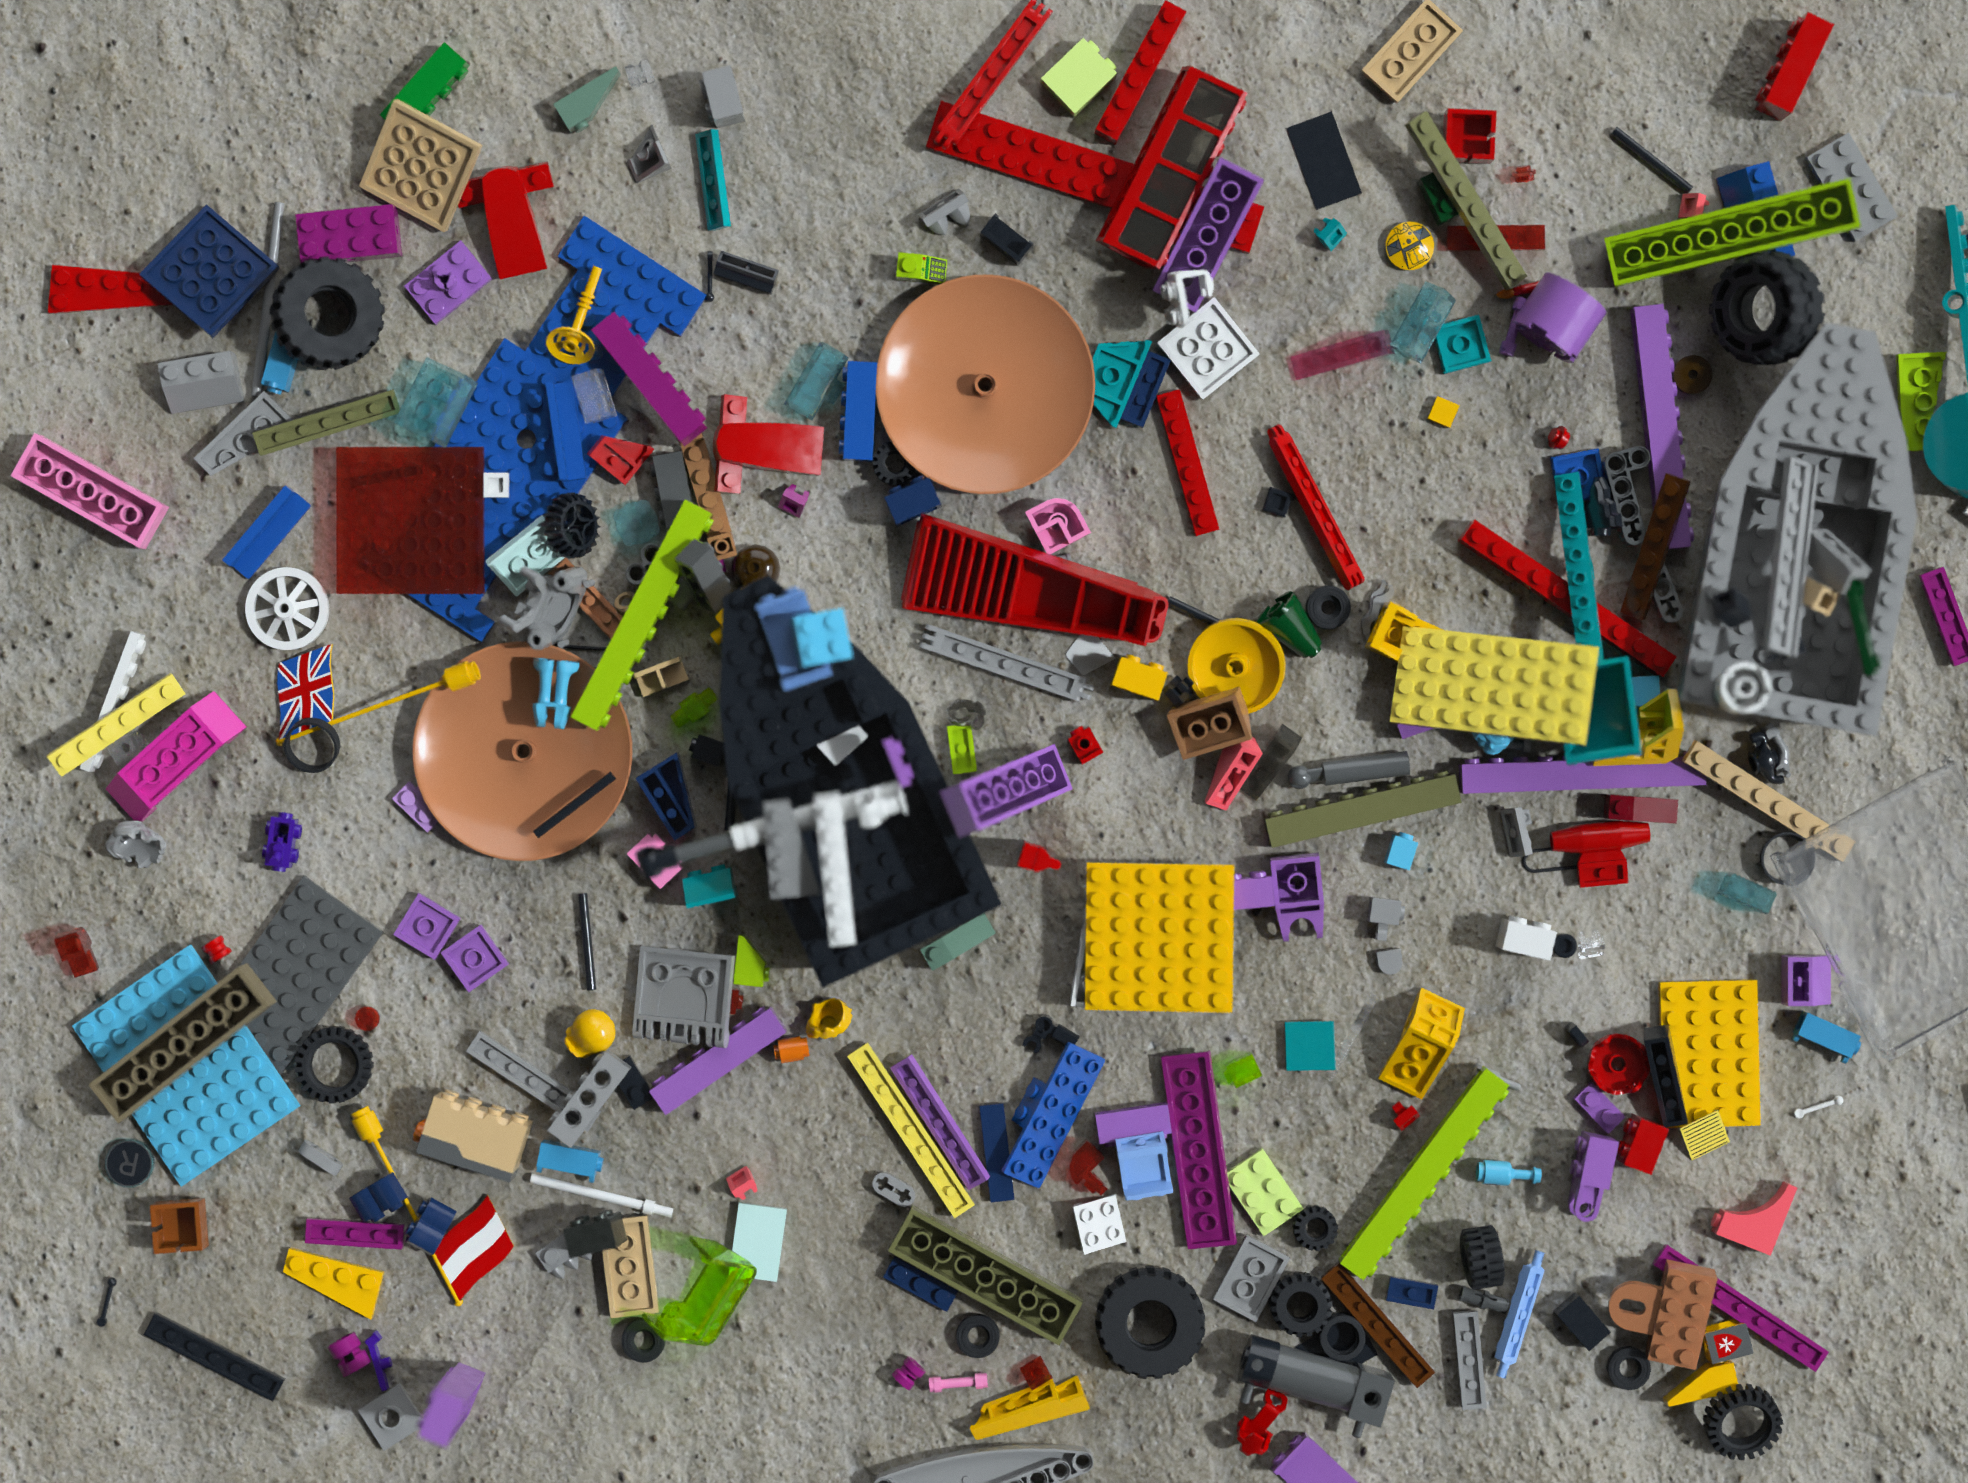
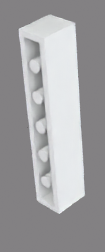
(834, 868)

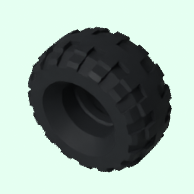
(1795, 308)

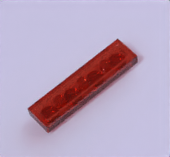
(1517, 236)

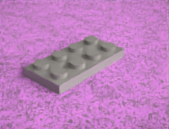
(1843, 161)

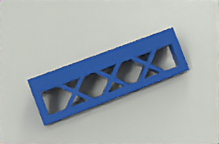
(566, 431)

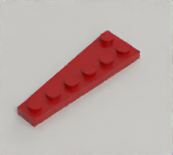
(98, 290)

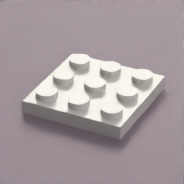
(1208, 348)

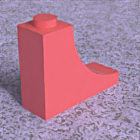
(1759, 1226)

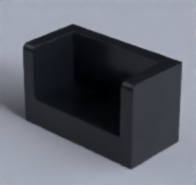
(1006, 240)
(1582, 1321)

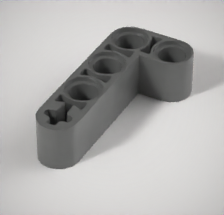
(1628, 497)

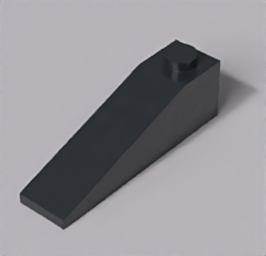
(1665, 1075)

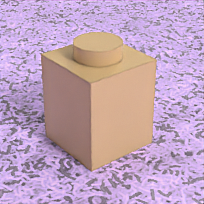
(1819, 596)

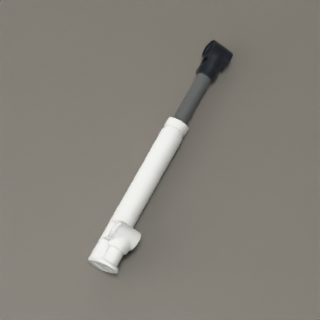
(868, 805)

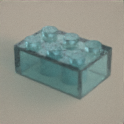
(436, 402)

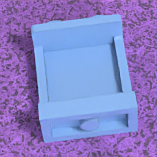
(1144, 1166)

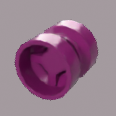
(908, 1373)

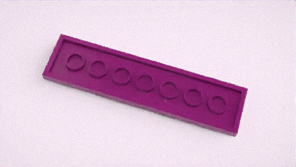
(1199, 1150)

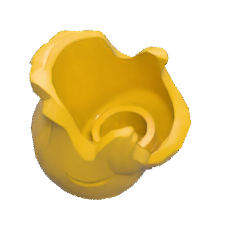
(590, 1033)

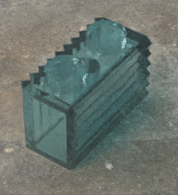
(1747, 892)

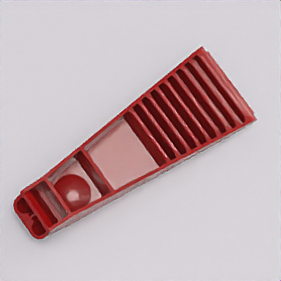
(998, 581)

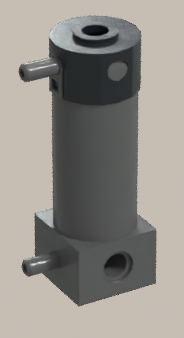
(1316, 1379)

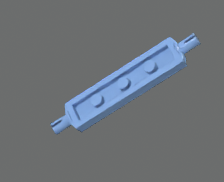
(1519, 1313)

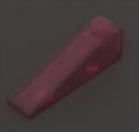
(1342, 354)

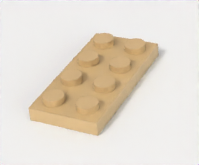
(1412, 50)
(632, 1272)

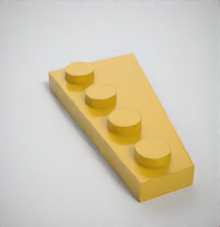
(340, 1280)

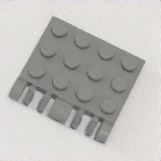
(683, 991)

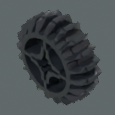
(571, 525)

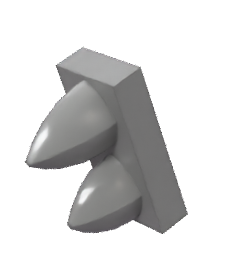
(954, 205)

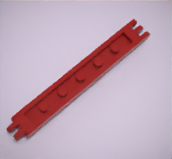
(992, 74)
(1315, 507)

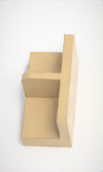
(661, 676)

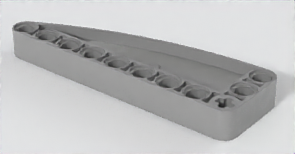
(993, 1465)

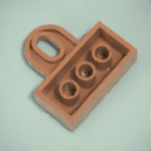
(1672, 1314)

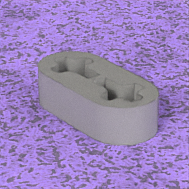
(320, 1157)
(897, 1184)

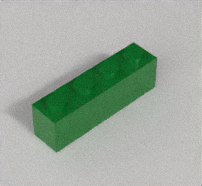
(432, 81)

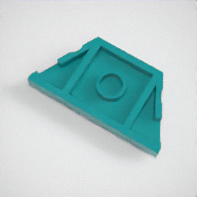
(1115, 375)

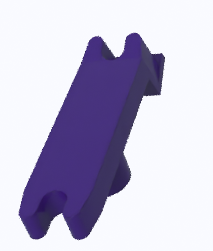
(379, 1364)

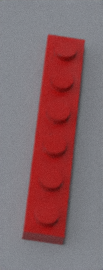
(1187, 462)

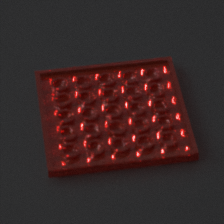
(410, 520)

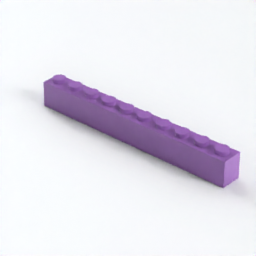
(1659, 407)
(1557, 775)

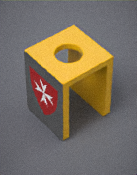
(1726, 1341)

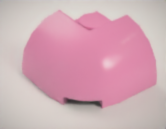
(1057, 524)

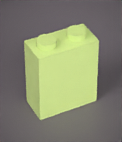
(1079, 76)

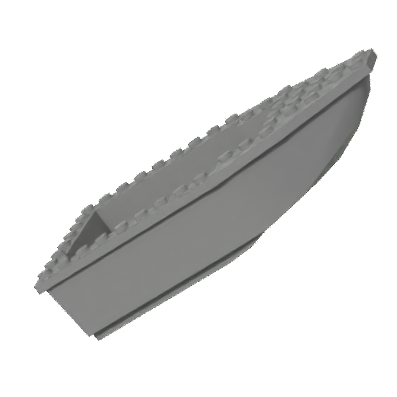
(1844, 418)

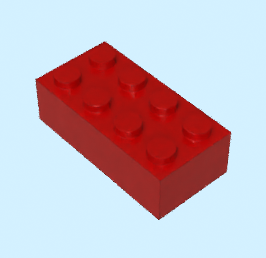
(1794, 66)

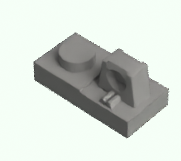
(1517, 836)

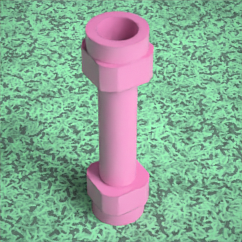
(936, 1384)

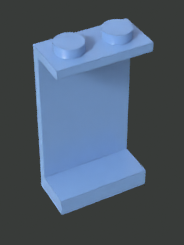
(775, 619)

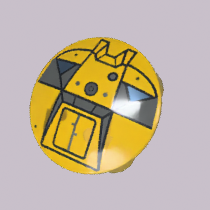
(1409, 246)

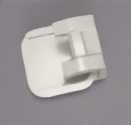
(1175, 293)

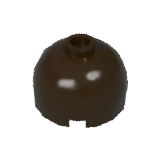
(755, 563)

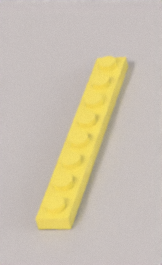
(911, 1130)

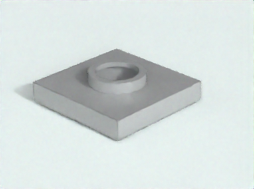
(396, 1400)

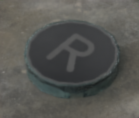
(129, 1163)

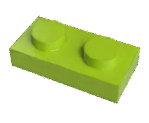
(961, 749)

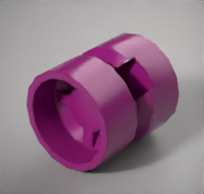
(345, 1346)

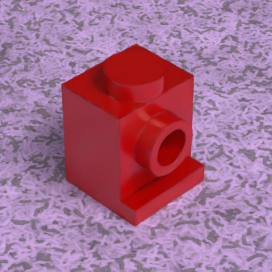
(1091, 751)

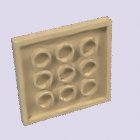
(420, 165)

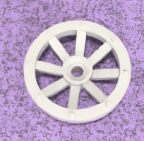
(293, 612)

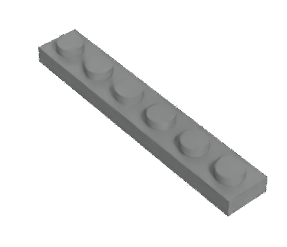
(523, 1074)

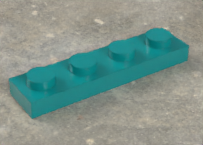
(713, 180)

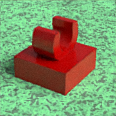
(1405, 1116)

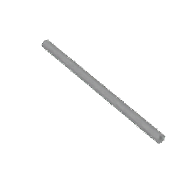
(267, 301)

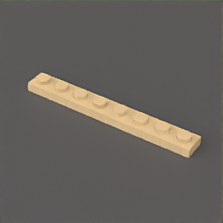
(1752, 790)

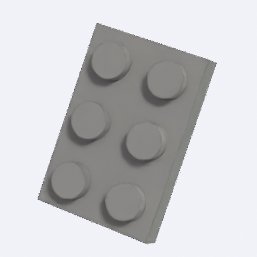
(1251, 1278)

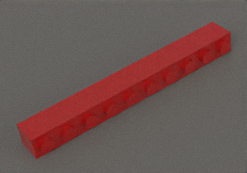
(1556, 592)

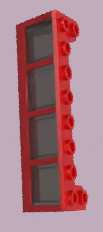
(1171, 168)

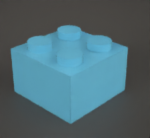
(820, 638)

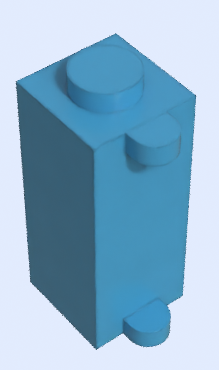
(279, 369)
(1827, 1035)
(571, 1160)

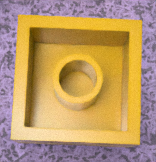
(1139, 678)

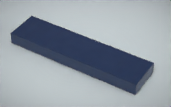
(996, 1151)

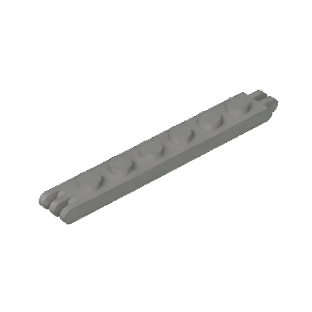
(1006, 663)

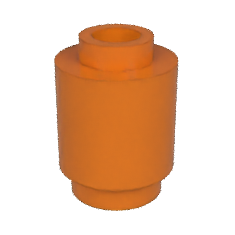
(791, 1049)

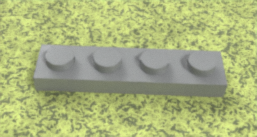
(1469, 1360)

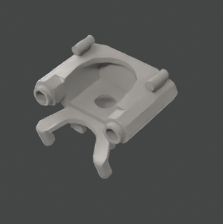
(549, 606)

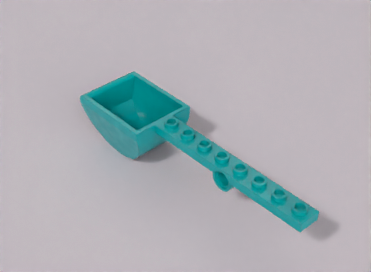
(1947, 430)
(1613, 714)

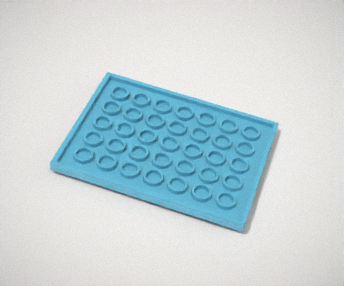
(216, 1102)

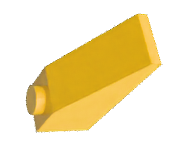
(1703, 1383)

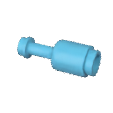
(1501, 1173)

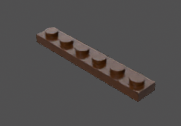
(1655, 546)
(1377, 1324)

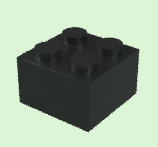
(594, 1234)

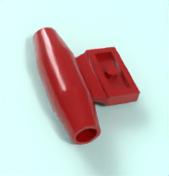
(1600, 849)

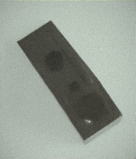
(1274, 757)

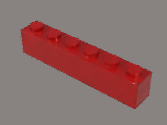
(1140, 72)

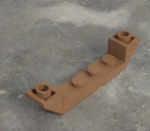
(703, 483)

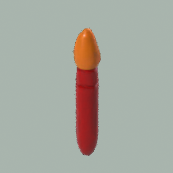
(1518, 290)

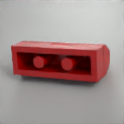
(1036, 858)

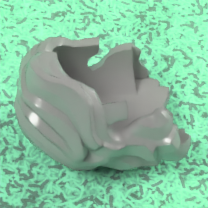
(136, 841)

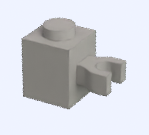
(1384, 912)

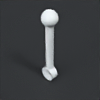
(1799, 1113)

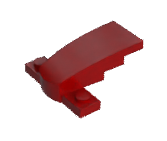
(510, 215)
(761, 446)

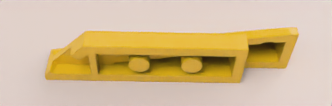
(1030, 1407)

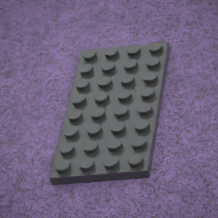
(305, 965)

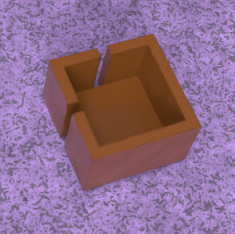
(182, 1223)

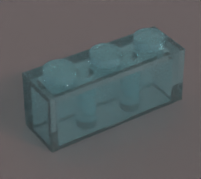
(1423, 322)

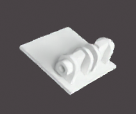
(1099, 1224)

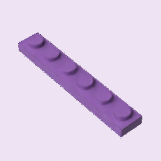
(940, 1122)

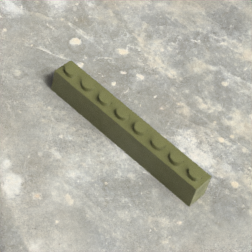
(1362, 810)

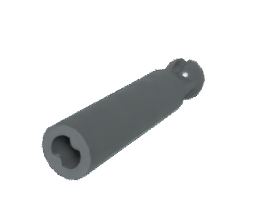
(1351, 770)

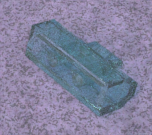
(815, 379)

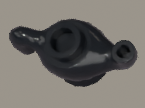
(1763, 759)

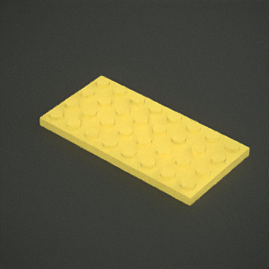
(1494, 685)

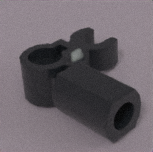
(1044, 1026)

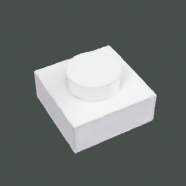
(496, 485)

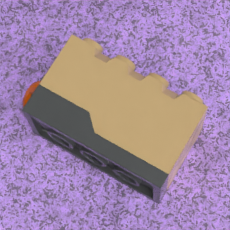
(473, 1135)

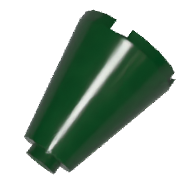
(1291, 625)

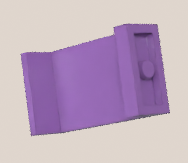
(1308, 1464)

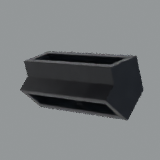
(746, 272)

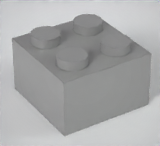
(723, 96)

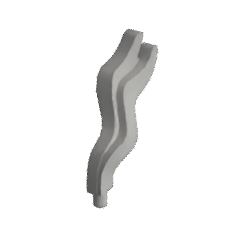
(1377, 598)

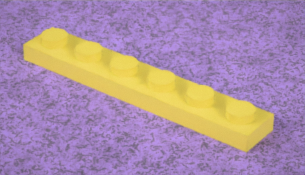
(115, 724)

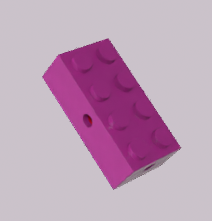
(350, 234)

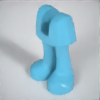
(564, 670)

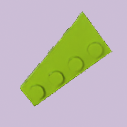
(1917, 393)

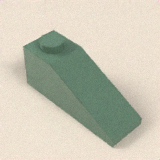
(583, 104)
(957, 941)

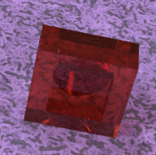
(736, 1000)
(1036, 1373)

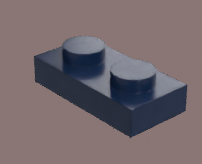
(1411, 1292)

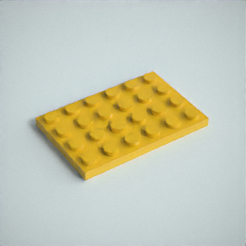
(1715, 1047)

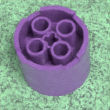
(1559, 317)

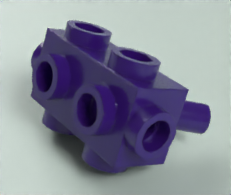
(280, 847)

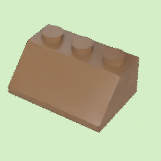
(1210, 723)

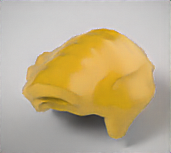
(828, 1019)

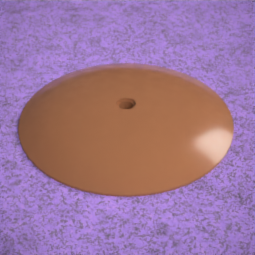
(995, 333)
(481, 784)

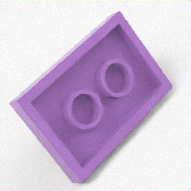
(448, 282)

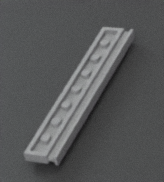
(1790, 557)

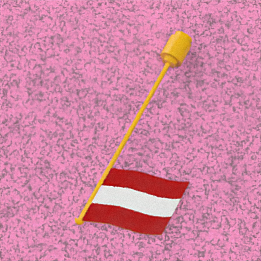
(470, 1246)

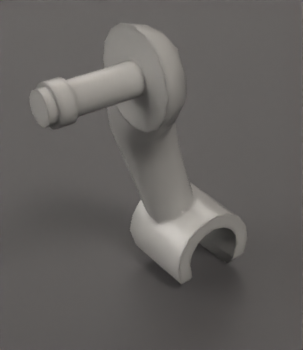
(1782, 766)

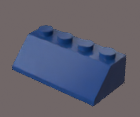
(1749, 186)

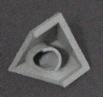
(648, 158)

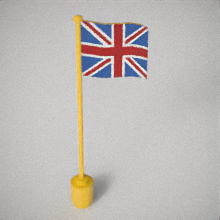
(308, 690)

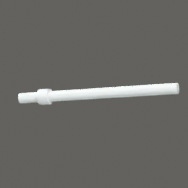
(647, 1206)

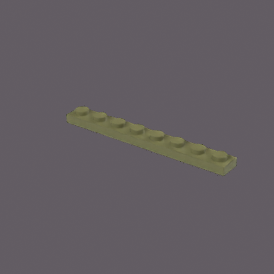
(1465, 200)

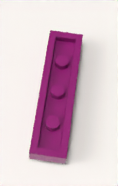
(1946, 614)
(354, 1233)

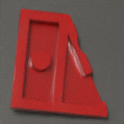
(620, 456)

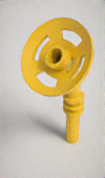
(575, 335)

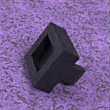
(1178, 690)

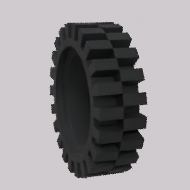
(305, 1070)
(1752, 1443)

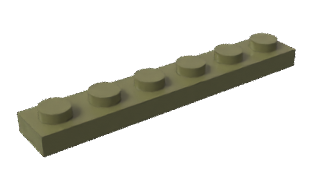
(326, 422)

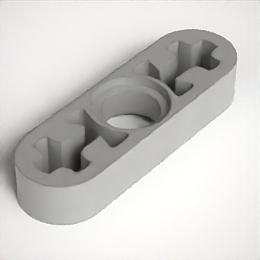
(1673, 604)

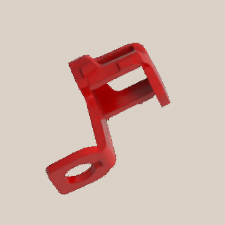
(1253, 1432)

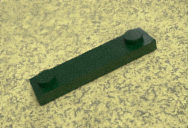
(1869, 659)

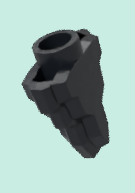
(1601, 510)

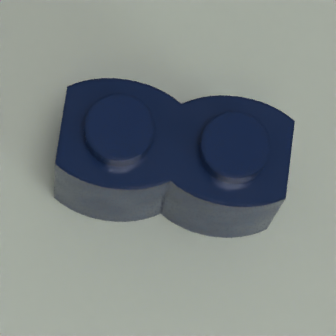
(379, 1197)
(430, 1225)

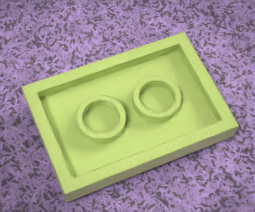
(1263, 1192)

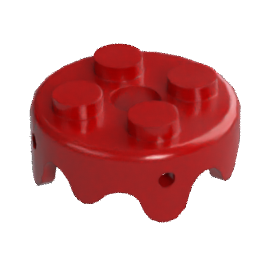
(1635, 1067)

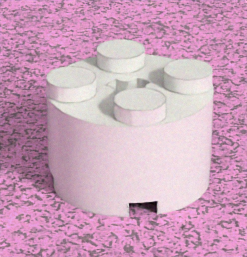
(1749, 700)

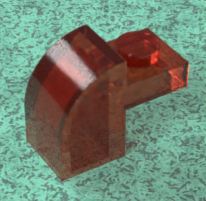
(76, 948)
(1082, 1163)

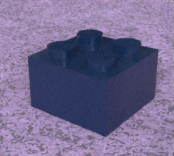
(912, 501)

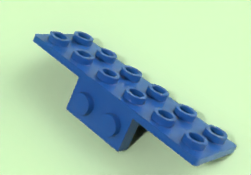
(1049, 1113)

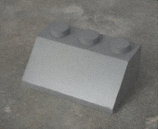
(201, 382)

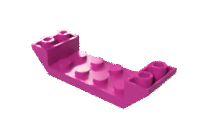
(174, 756)

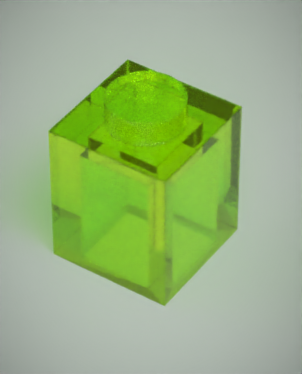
(1242, 1070)

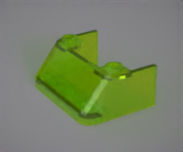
(710, 1299)

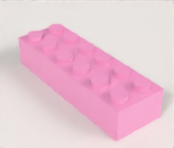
(90, 491)

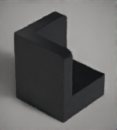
(1732, 607)

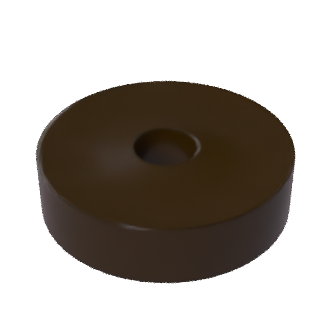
(1700, 367)

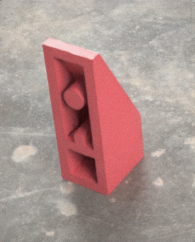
(1231, 772)

